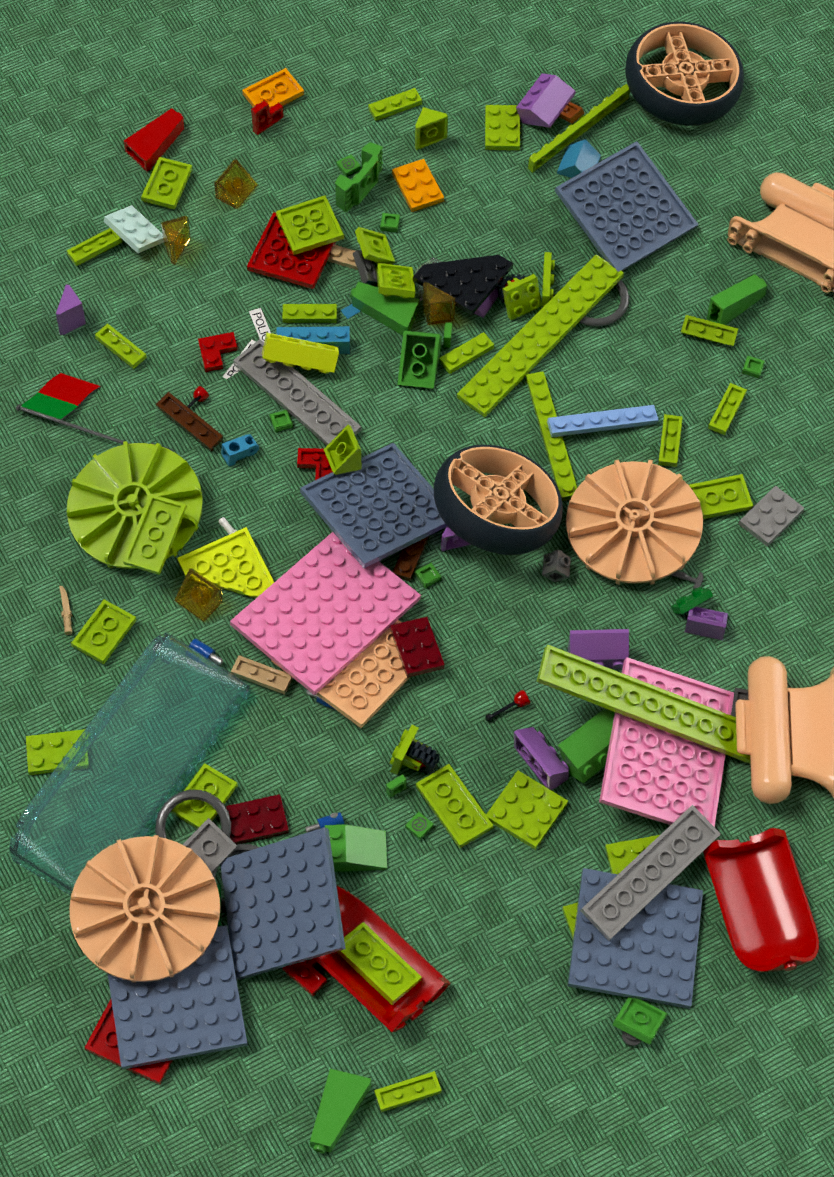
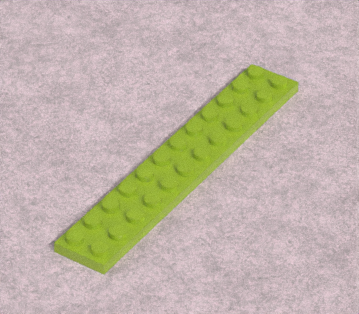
(539, 336)
(639, 701)

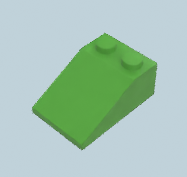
(419, 359)
(357, 848)

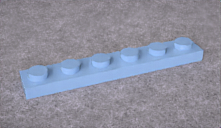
(602, 421)

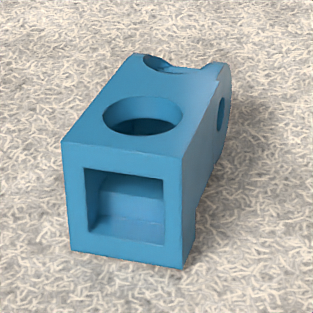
(238, 449)

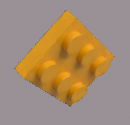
(276, 88)
(417, 185)

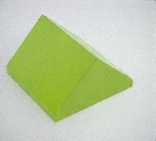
(430, 128)
(344, 452)

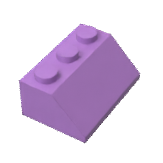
(545, 101)
(601, 646)
(540, 757)

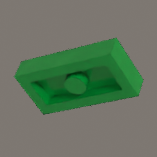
(687, 603)

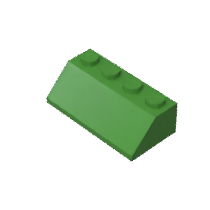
(588, 746)

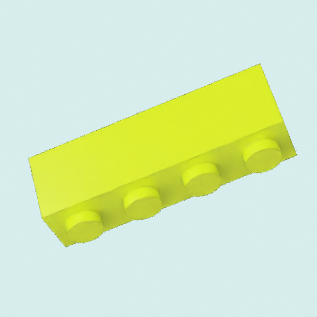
(300, 353)

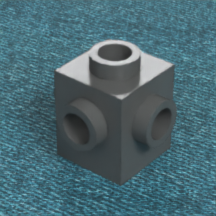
(556, 566)

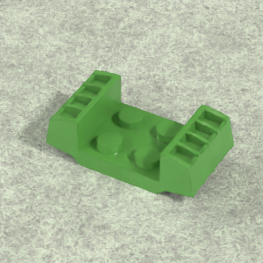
(353, 191)

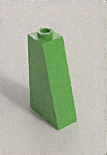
(736, 299)
(389, 310)
(338, 1105)

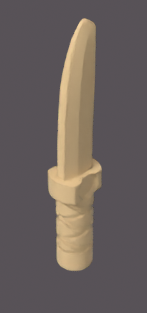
(66, 614)

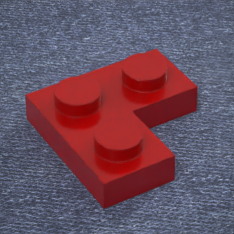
(265, 116)
(213, 346)
(314, 458)
(306, 976)

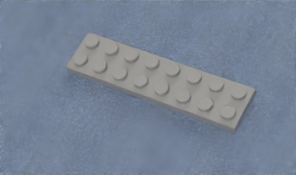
(295, 394)
(650, 872)

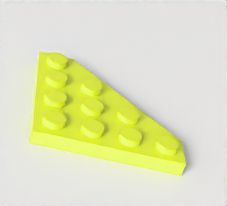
(231, 564)

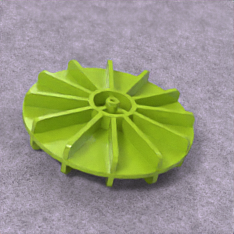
(113, 492)

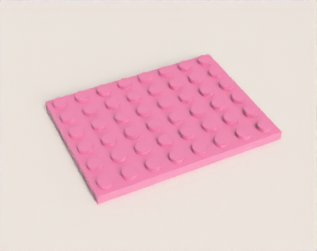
(324, 613)
(656, 770)

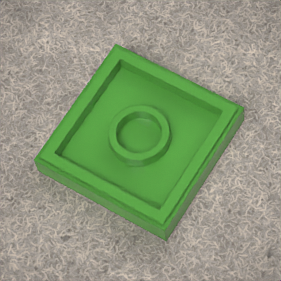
(640, 1019)

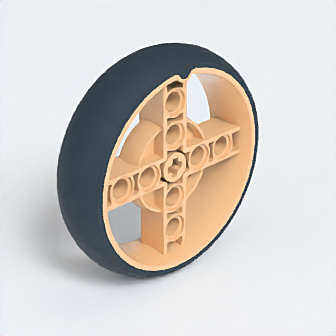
(684, 73)
(498, 499)

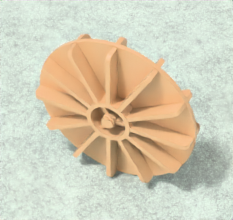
(634, 522)
(144, 908)

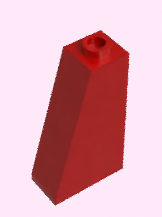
(154, 139)

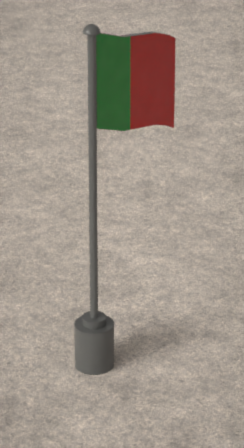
(60, 399)

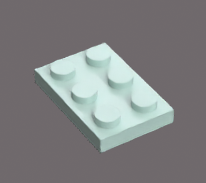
(134, 229)

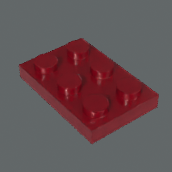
(417, 647)
(257, 819)

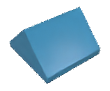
(578, 158)

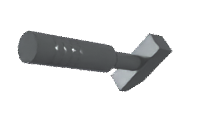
(683, 576)

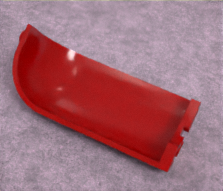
(763, 901)
(410, 1005)

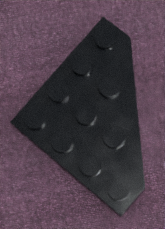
(466, 279)

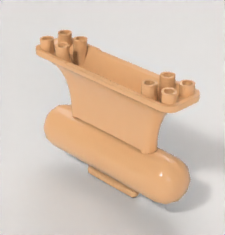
(796, 232)
(785, 731)

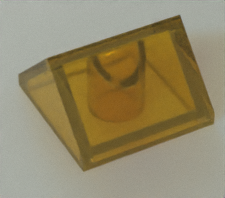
(234, 185)
(176, 236)
(437, 305)
(199, 595)

